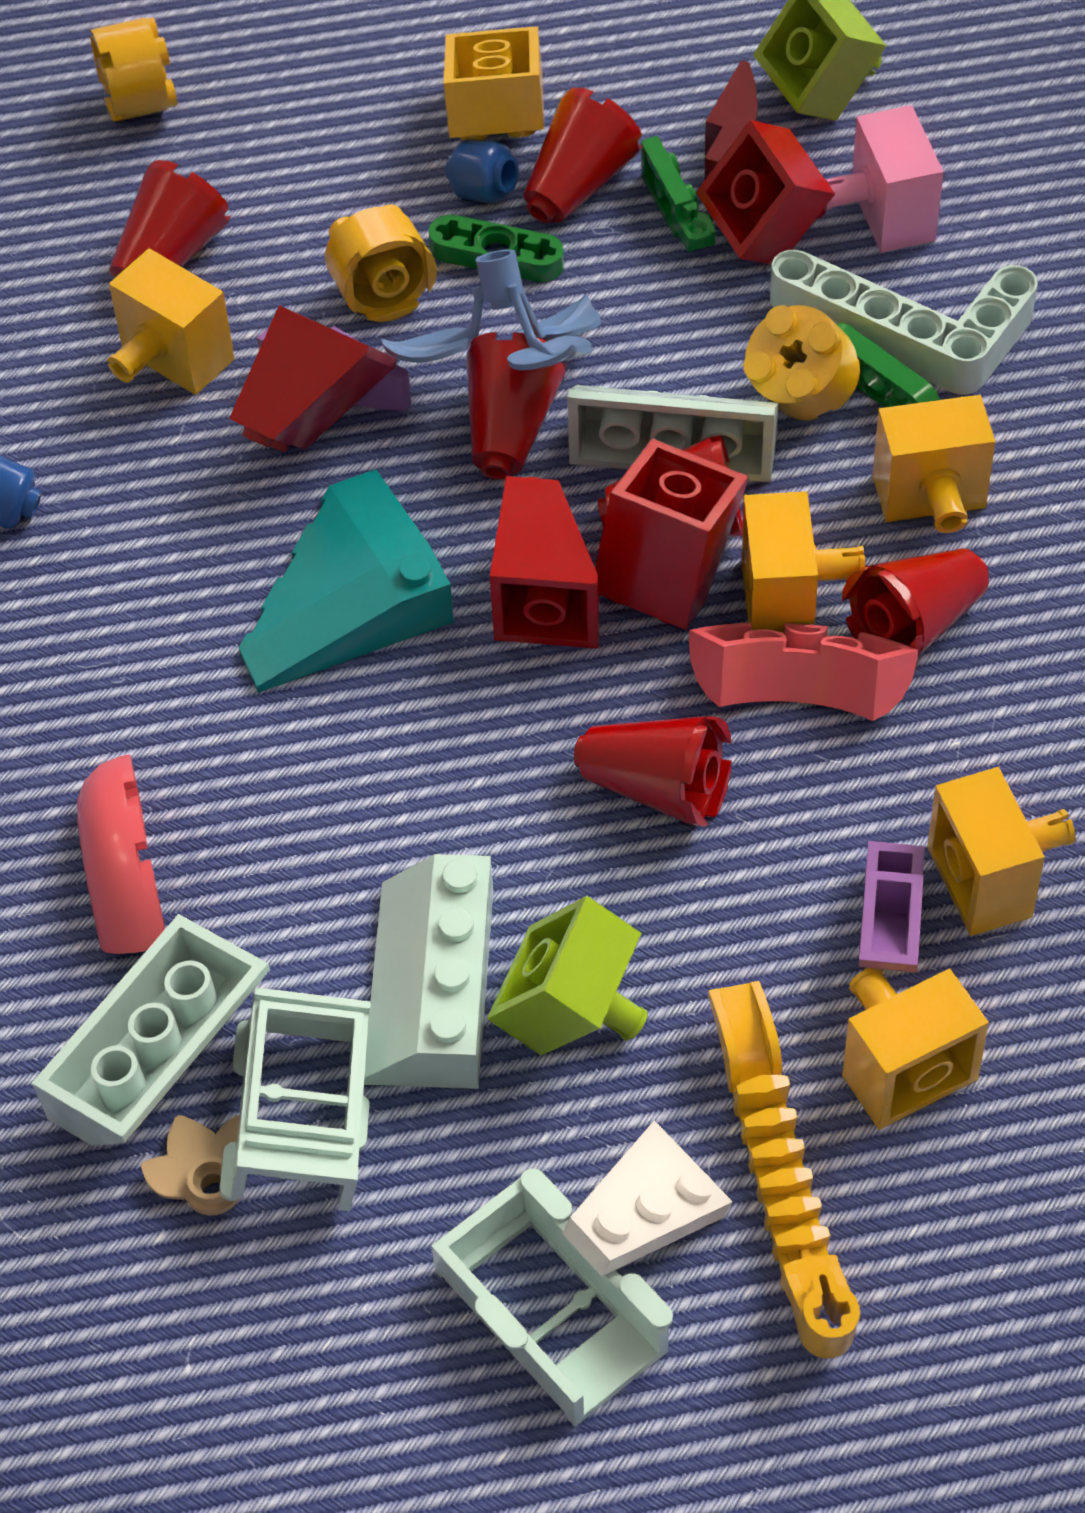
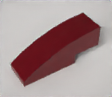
(730, 115)

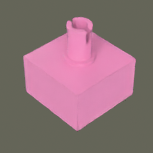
(893, 179)

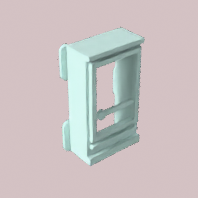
(292, 1148)
(606, 1359)

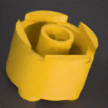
(132, 68)
(379, 262)
(777, 357)

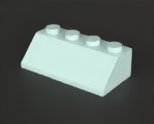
(616, 425)
(431, 974)
(146, 1033)

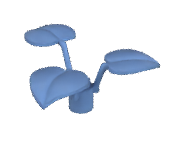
(504, 289)

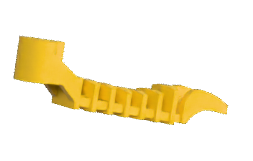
(776, 1159)

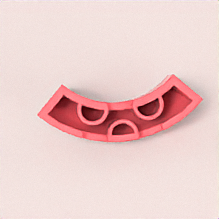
(801, 667)
(118, 883)

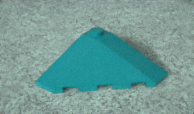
(352, 587)

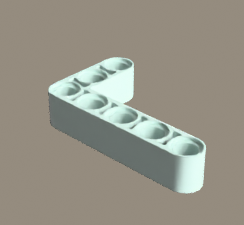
(936, 347)

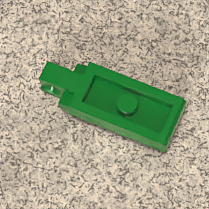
(674, 198)

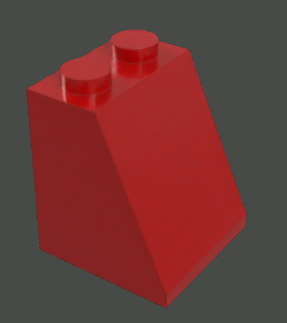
(304, 381)
(667, 532)
(542, 570)

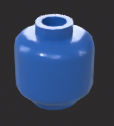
(482, 171)
(17, 493)

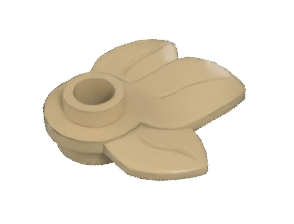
(192, 1165)

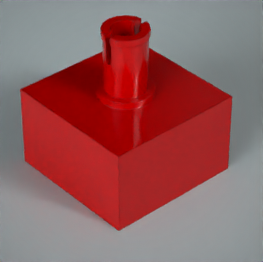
(765, 192)

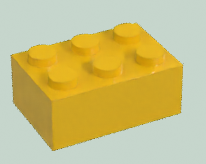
(493, 83)

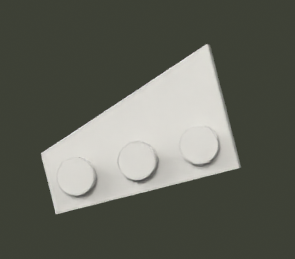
(644, 1204)

